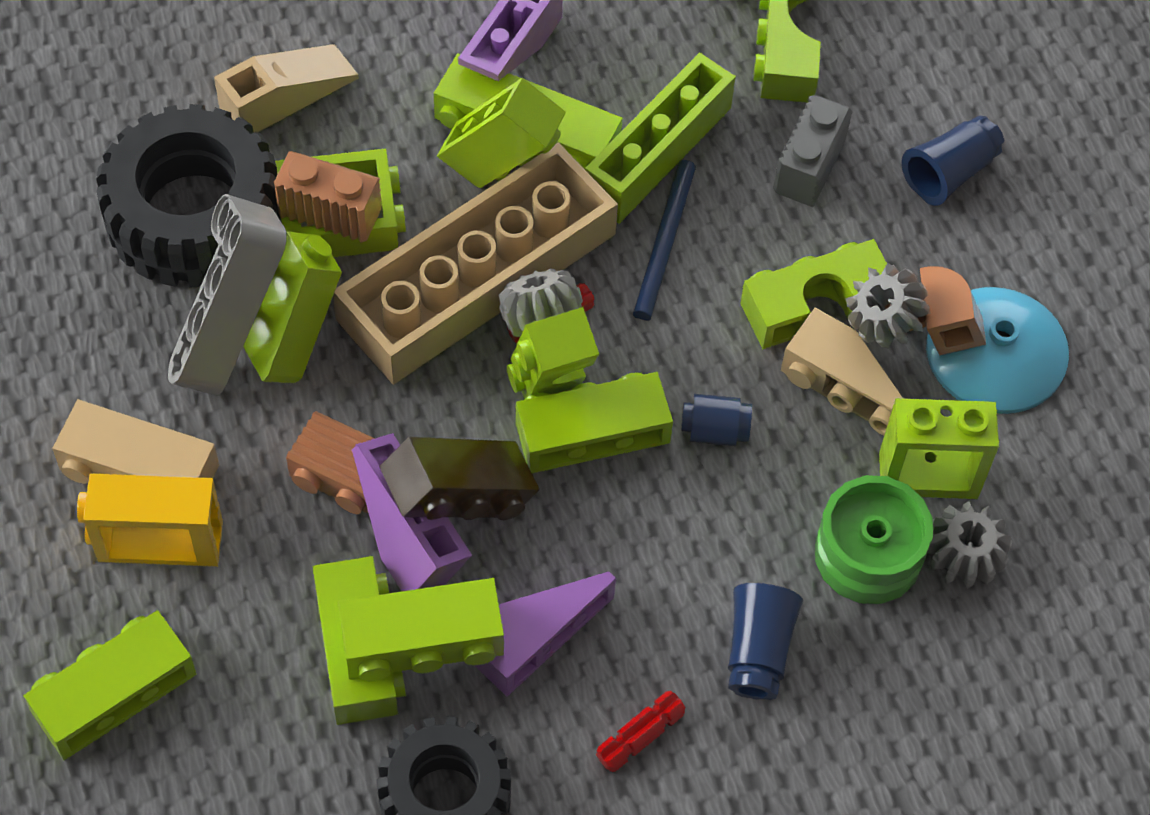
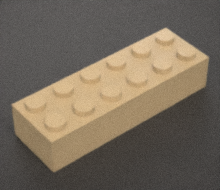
(454, 270)

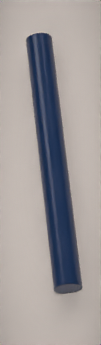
(664, 240)

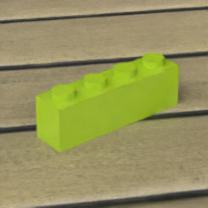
(583, 128)
(663, 133)

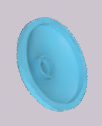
(1008, 370)

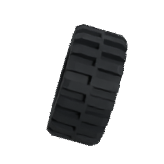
(171, 148)

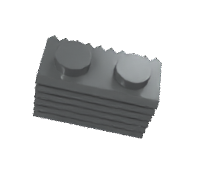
(812, 150)

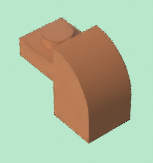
(954, 315)

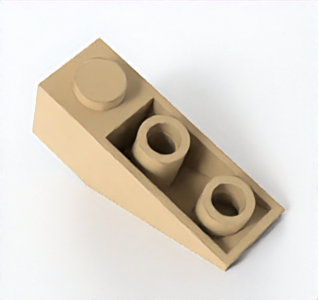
(281, 83)
(840, 367)

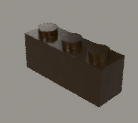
(459, 478)

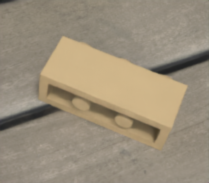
(118, 444)

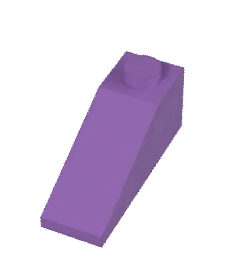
(511, 36)
(412, 548)
(542, 624)

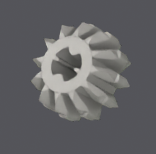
(538, 298)
(906, 306)
(964, 559)

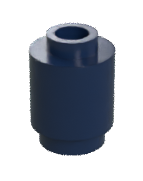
(717, 420)

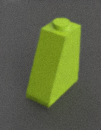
(293, 309)

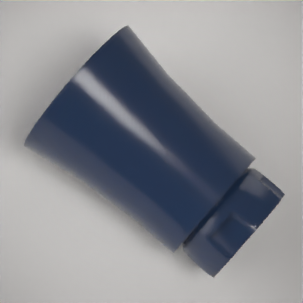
(951, 159)
(761, 638)

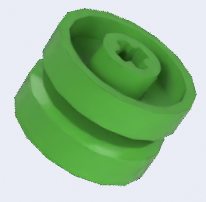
(873, 539)

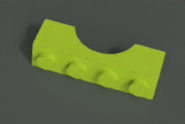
(790, 57)

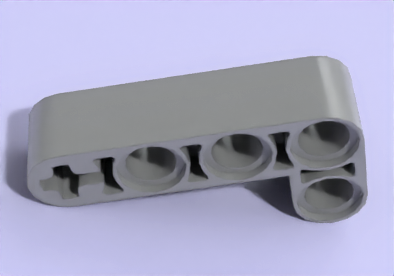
(230, 295)

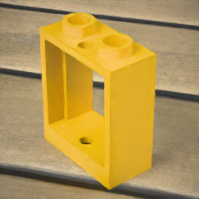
(152, 519)

